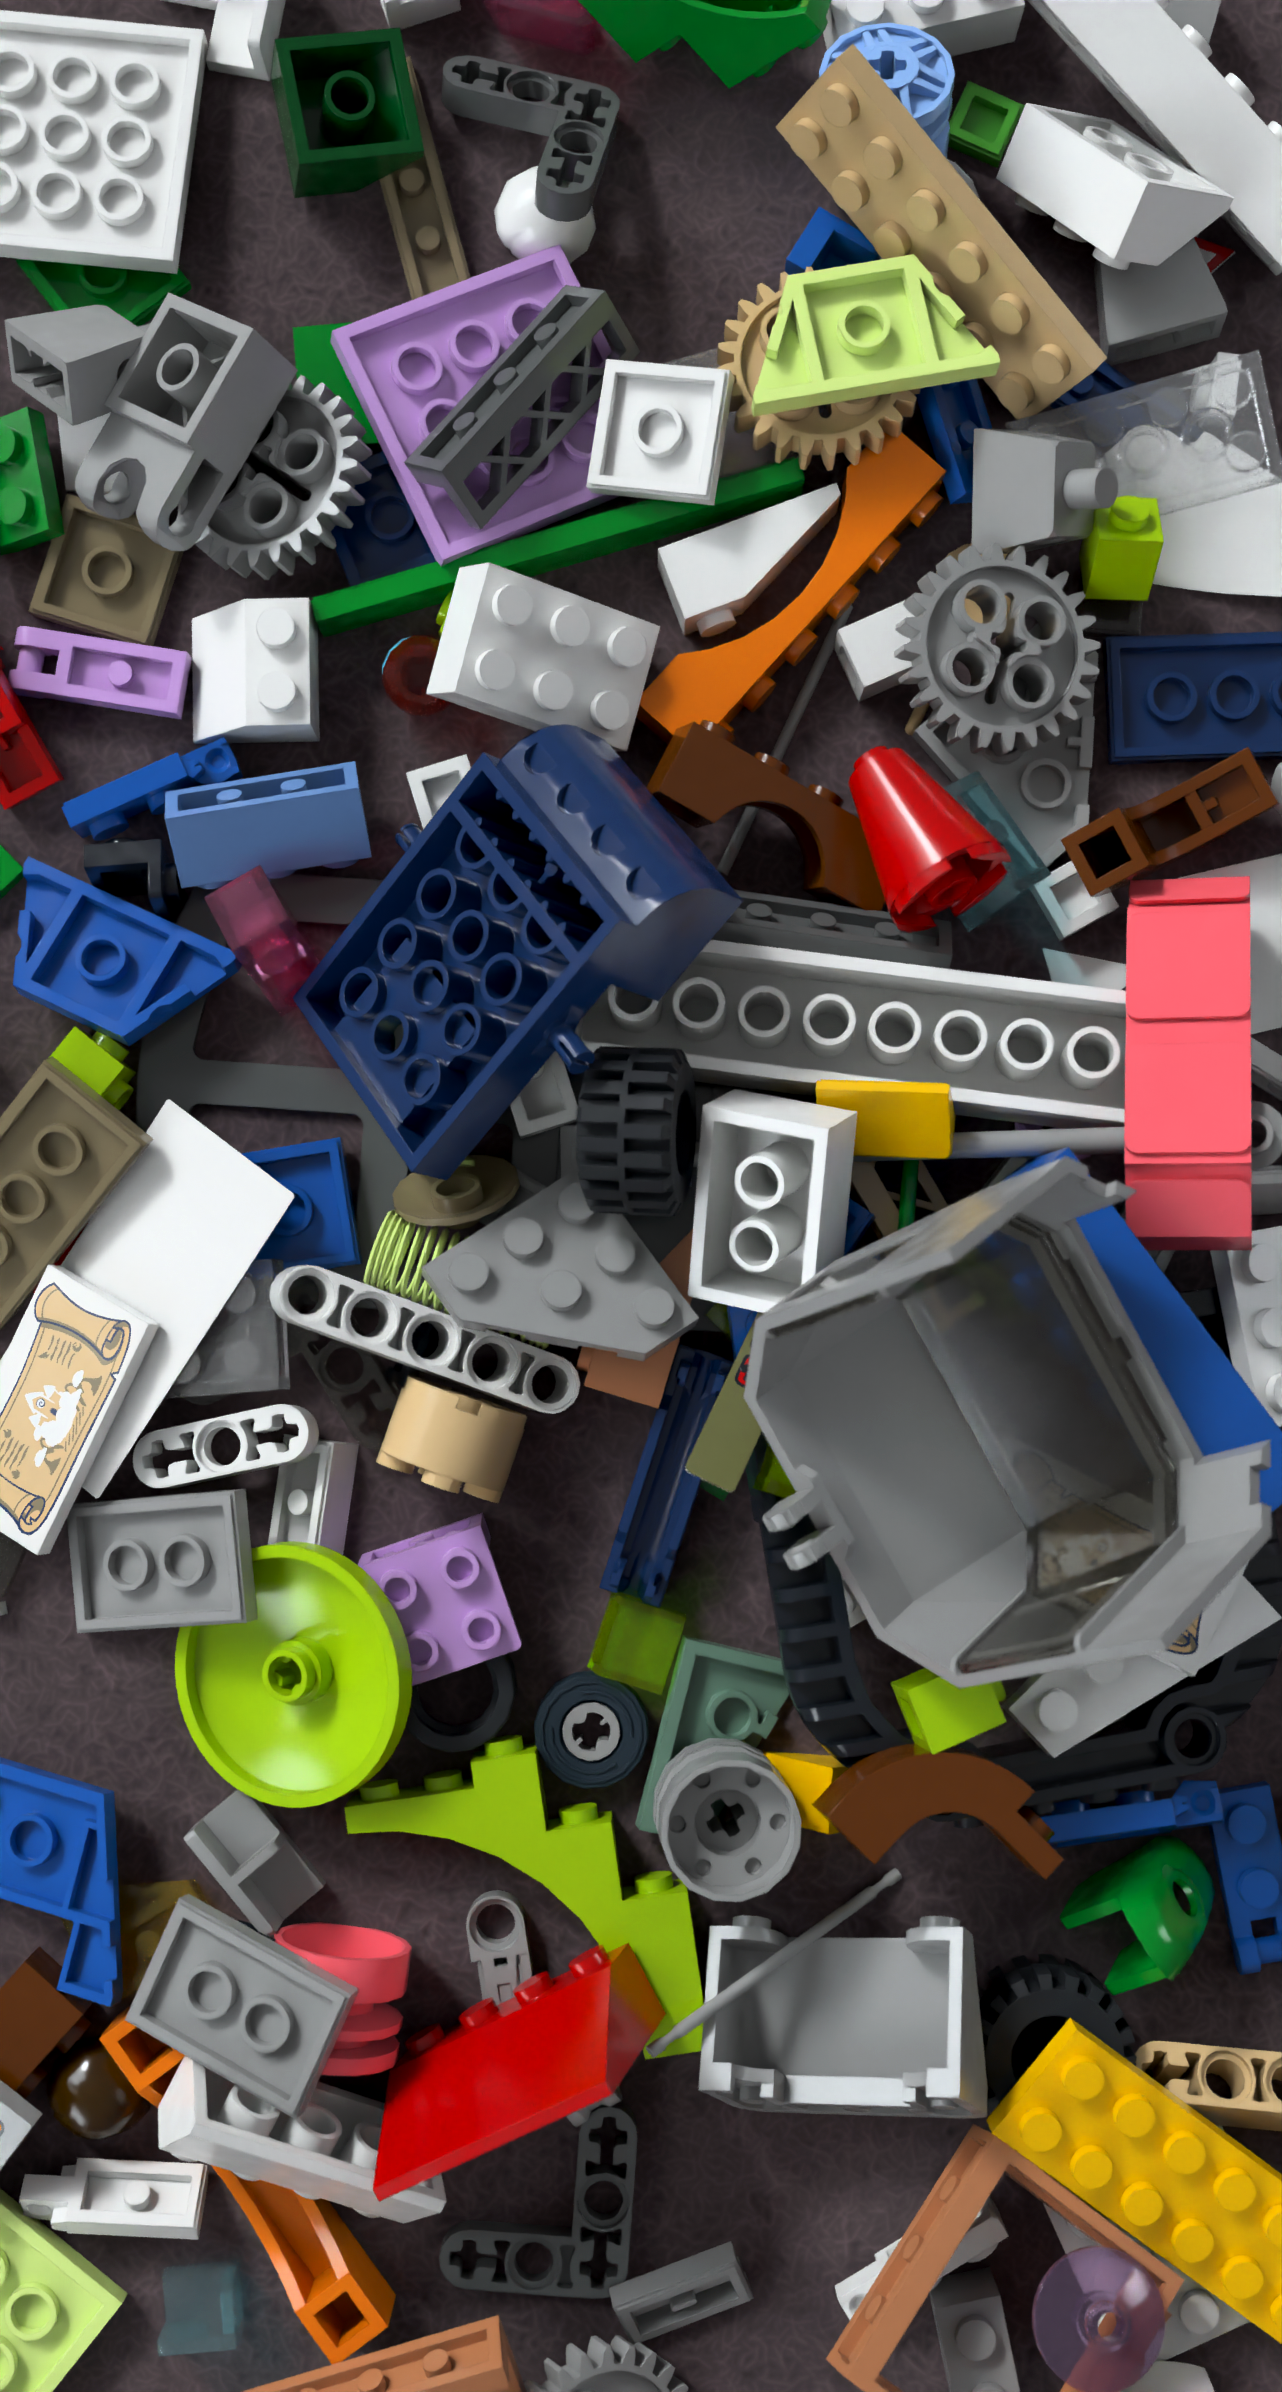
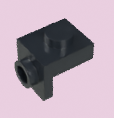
(135, 868)

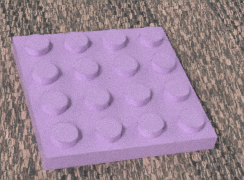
(427, 355)

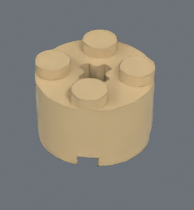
(452, 1439)

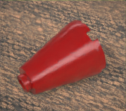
(921, 840)

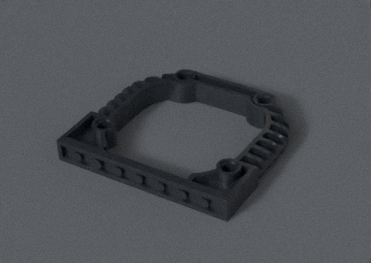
(1126, 1753)

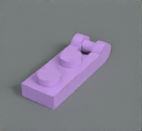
(101, 672)

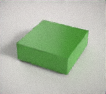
(983, 124)

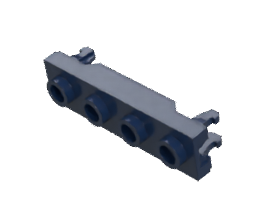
(662, 1487)

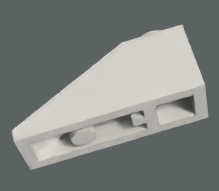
(730, 565)

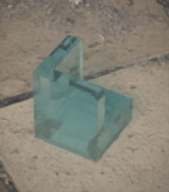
(202, 2308)

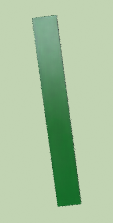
(559, 546)

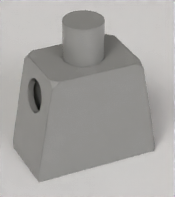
(1157, 306)
(71, 358)
(1035, 489)

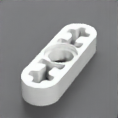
(179, 1438)

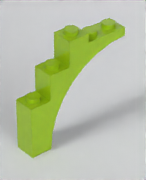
(570, 1855)

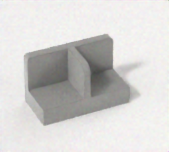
(254, 1861)

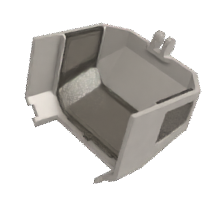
(997, 1443)

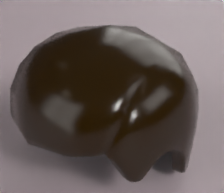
(93, 2093)

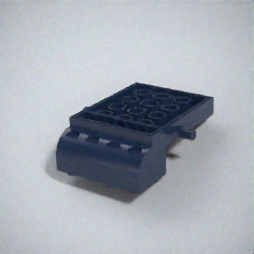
(502, 936)

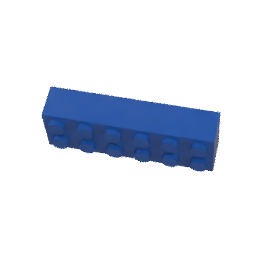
(1194, 1369)

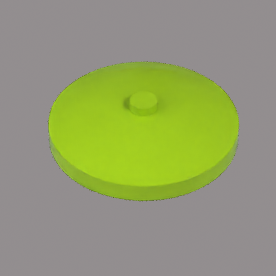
(305, 1692)

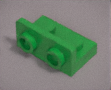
(27, 483)

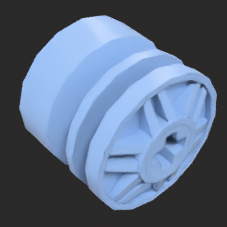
(912, 67)

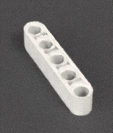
(456, 1345)

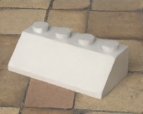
(318, 2155)

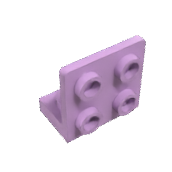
(446, 1597)

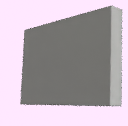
(162, 1561)
(241, 2005)

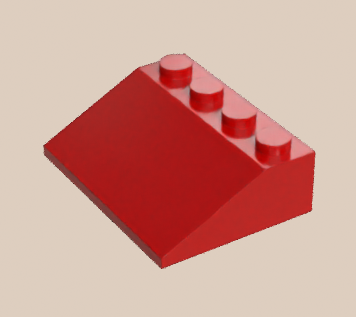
(513, 2066)

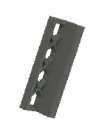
(507, 391)
(834, 931)

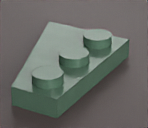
(713, 1695)

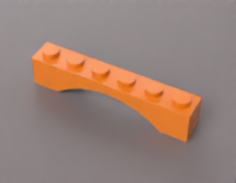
(876, 506)
(315, 2254)

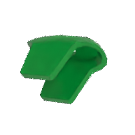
(1144, 1891)

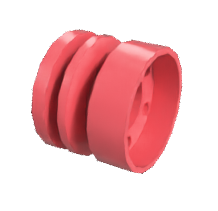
(380, 1970)

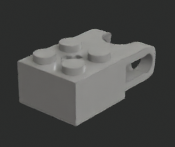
(182, 421)

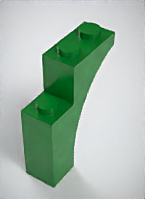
(728, 35)

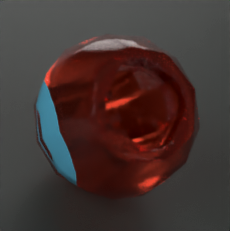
(411, 665)

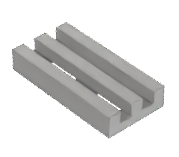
(681, 2293)

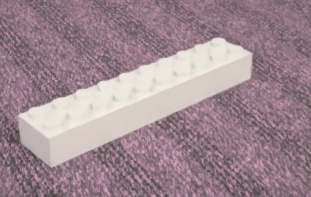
(803, 1016)

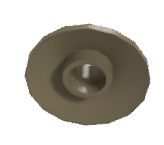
(461, 1198)

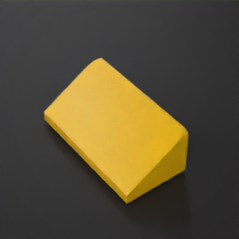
(895, 1116)

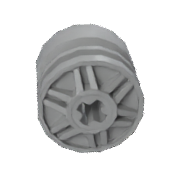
(734, 1856)

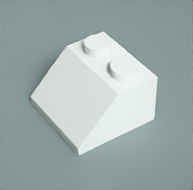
(256, 672)

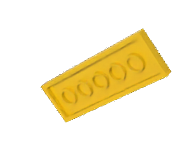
(1152, 2169)

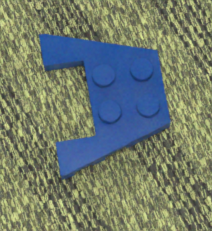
(64, 1862)

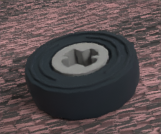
(614, 1754)

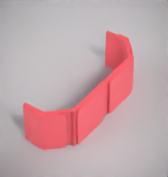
(1188, 1064)

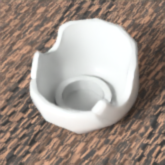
(529, 231)

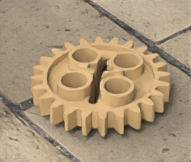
(802, 429)

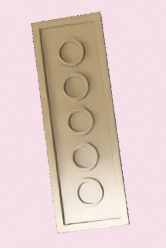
(917, 204)

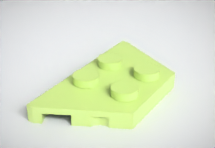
(865, 336)

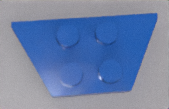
(109, 958)

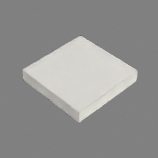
(660, 431)

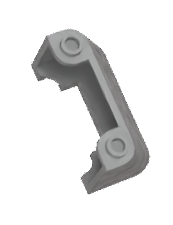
(847, 2024)

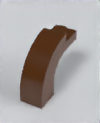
(1170, 826)
(906, 1783)

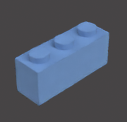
(269, 822)

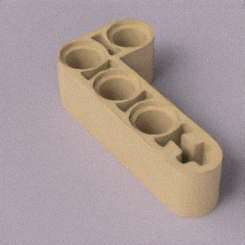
(1244, 2070)

